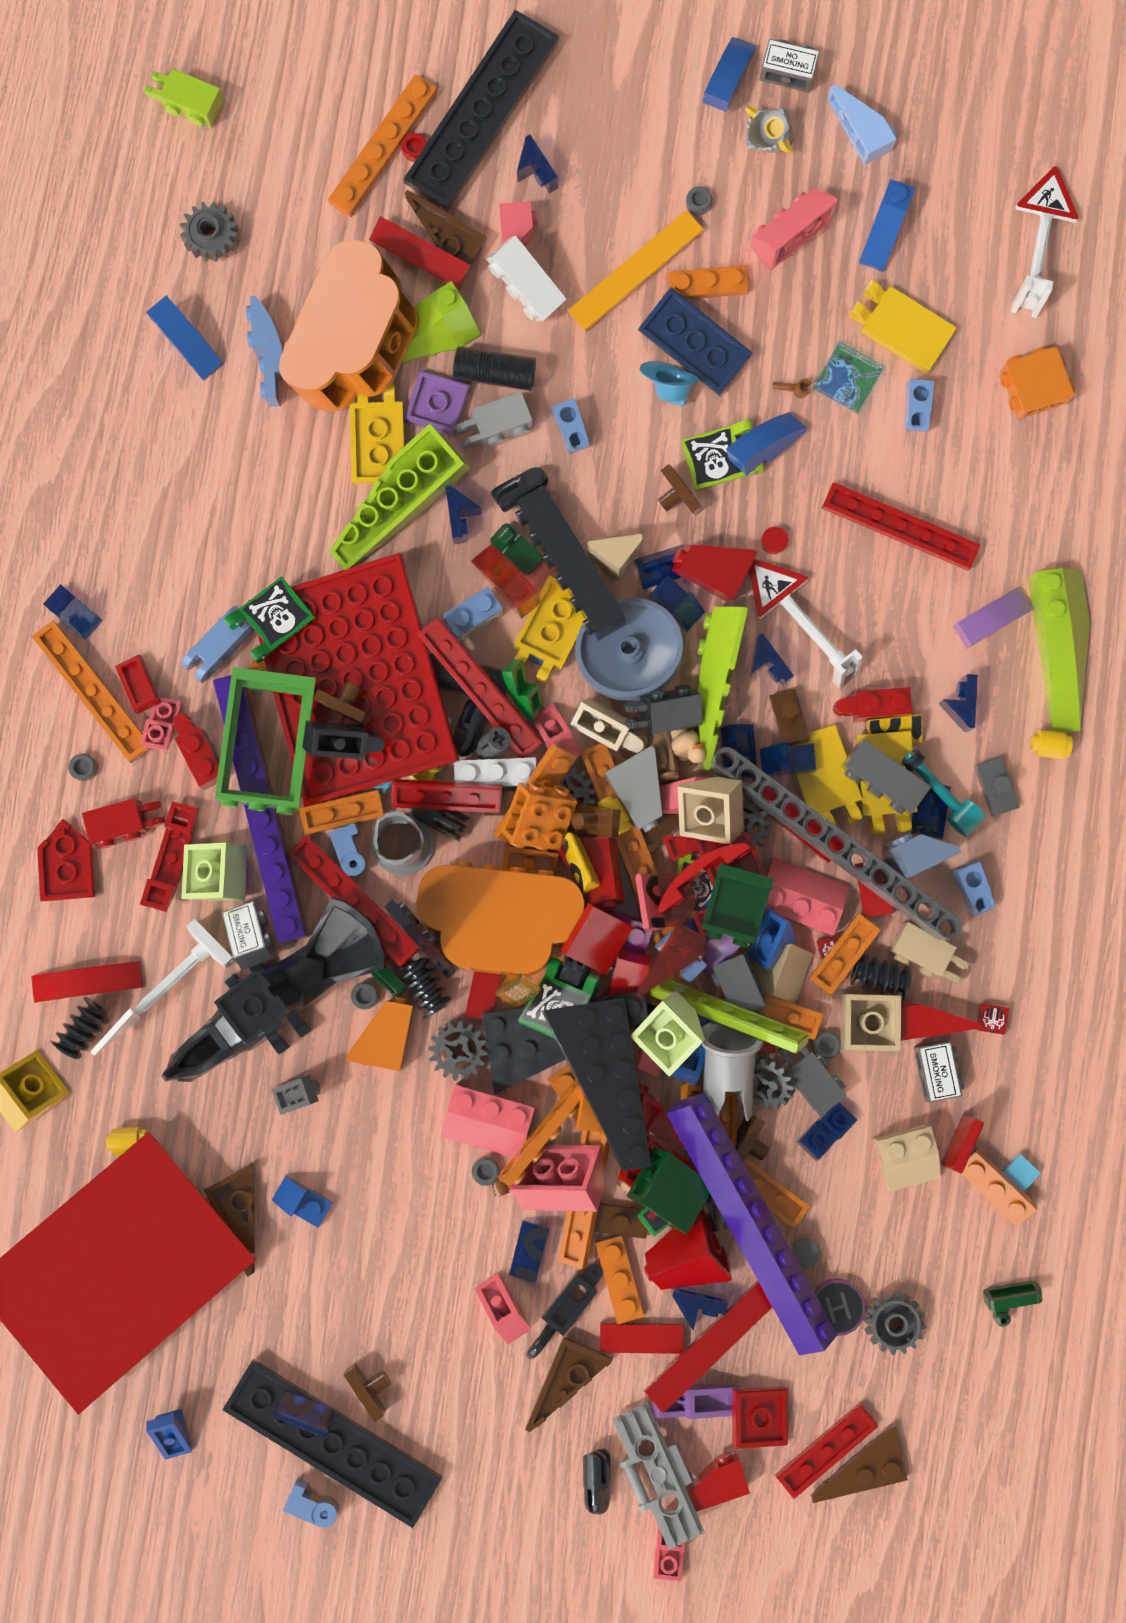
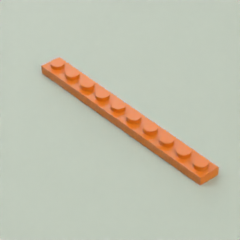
(630, 843)

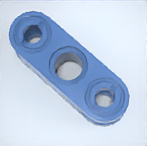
(216, 647)

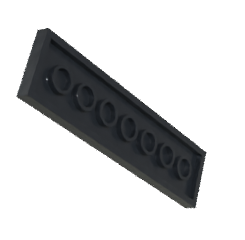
(481, 109)
(346, 1453)

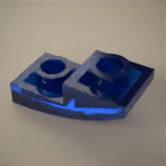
(826, 1131)

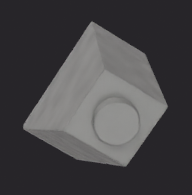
(638, 788)

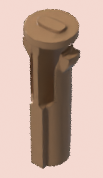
(664, 757)

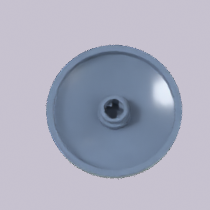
(636, 656)

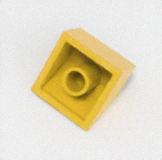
(29, 1090)

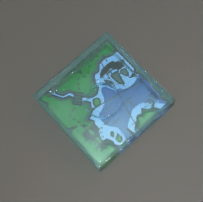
(848, 377)

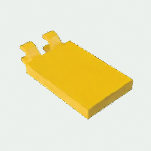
(903, 326)
(375, 435)
(549, 630)
(896, 746)
(828, 786)

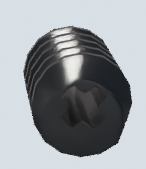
(882, 975)
(425, 986)
(82, 1029)

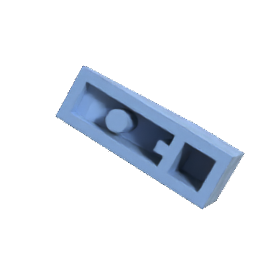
(863, 125)

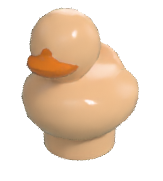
(687, 746)

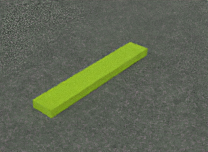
(737, 1017)

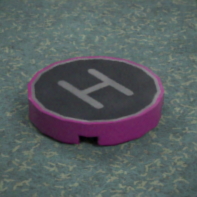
(842, 1304)

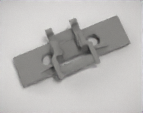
(665, 1471)

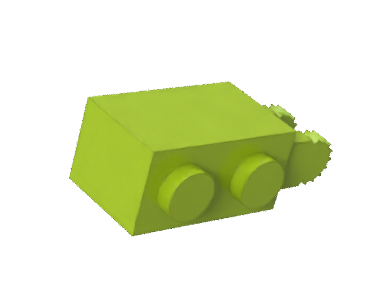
(187, 97)

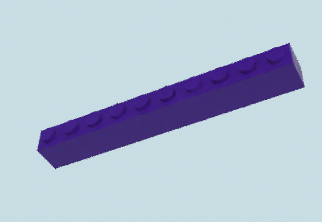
(264, 825)
(752, 1224)

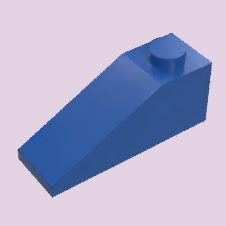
(886, 225)

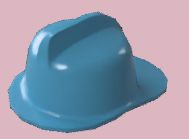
(669, 381)

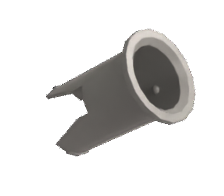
(414, 861)
(729, 1065)

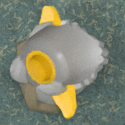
(769, 130)

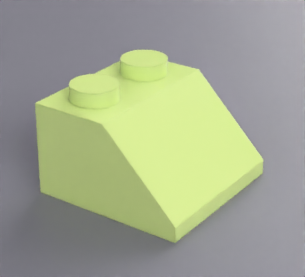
(214, 872)
(670, 1033)

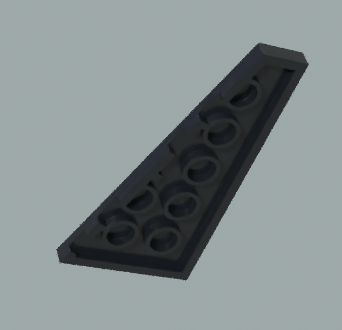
(521, 1052)
(603, 1063)

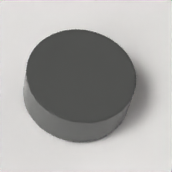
(698, 200)
(83, 767)
(364, 995)
(826, 1044)
(485, 1171)
(806, 1252)

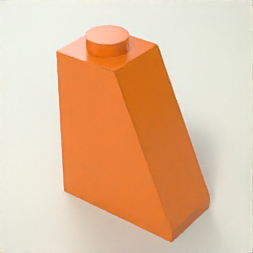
(385, 1037)

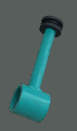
(965, 815)

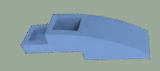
(269, 348)

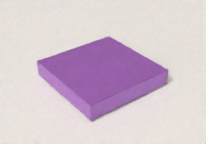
(437, 402)

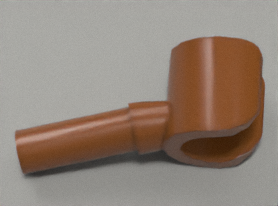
(795, 388)
(500, 1188)

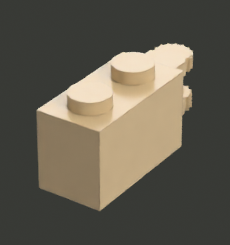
(607, 727)
(926, 952)

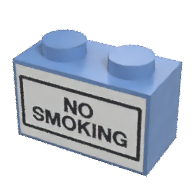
(473, 614)

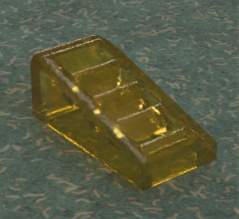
(516, 989)

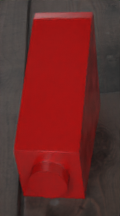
(714, 568)
(605, 861)

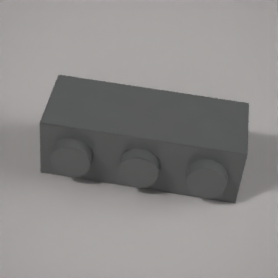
(885, 777)

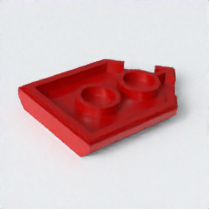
(65, 865)

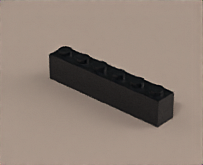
(570, 562)

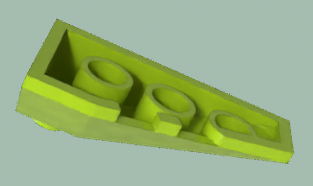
(442, 324)

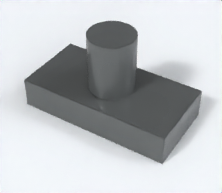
(996, 786)
(296, 1094)

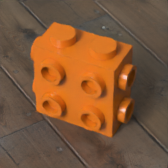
(1036, 382)
(539, 816)

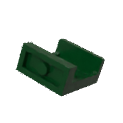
(737, 905)
(670, 1190)

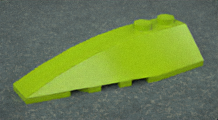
(402, 493)
(1062, 640)
(717, 663)

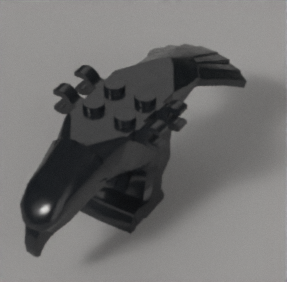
(268, 999)

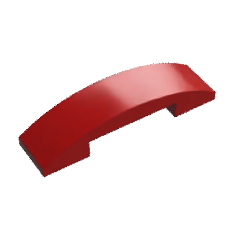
(169, 862)
(676, 895)
(87, 981)

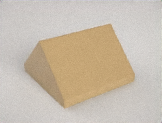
(615, 553)
(787, 975)

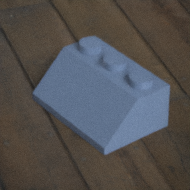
(916, 854)

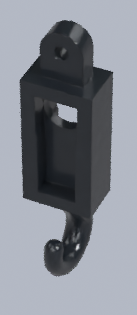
(564, 1310)

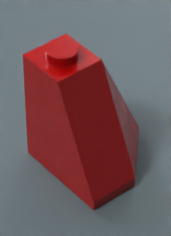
(688, 1258)

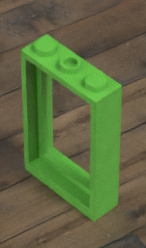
(272, 682)

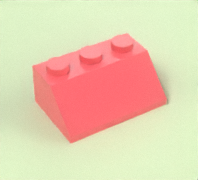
(793, 227)
(806, 897)
(487, 1120)
(563, 1179)

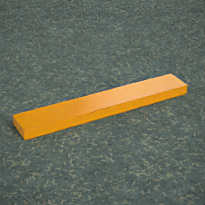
(635, 271)

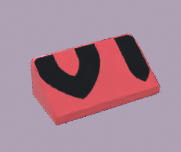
(649, 901)

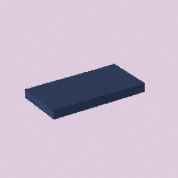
(695, 341)

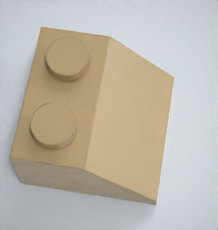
(711, 809)
(870, 1022)
(908, 1157)

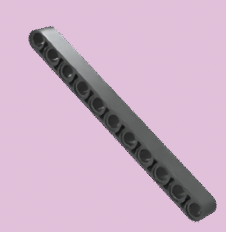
(849, 846)

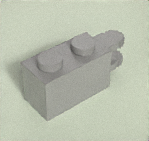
(497, 422)

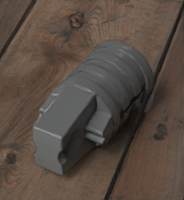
(490, 745)

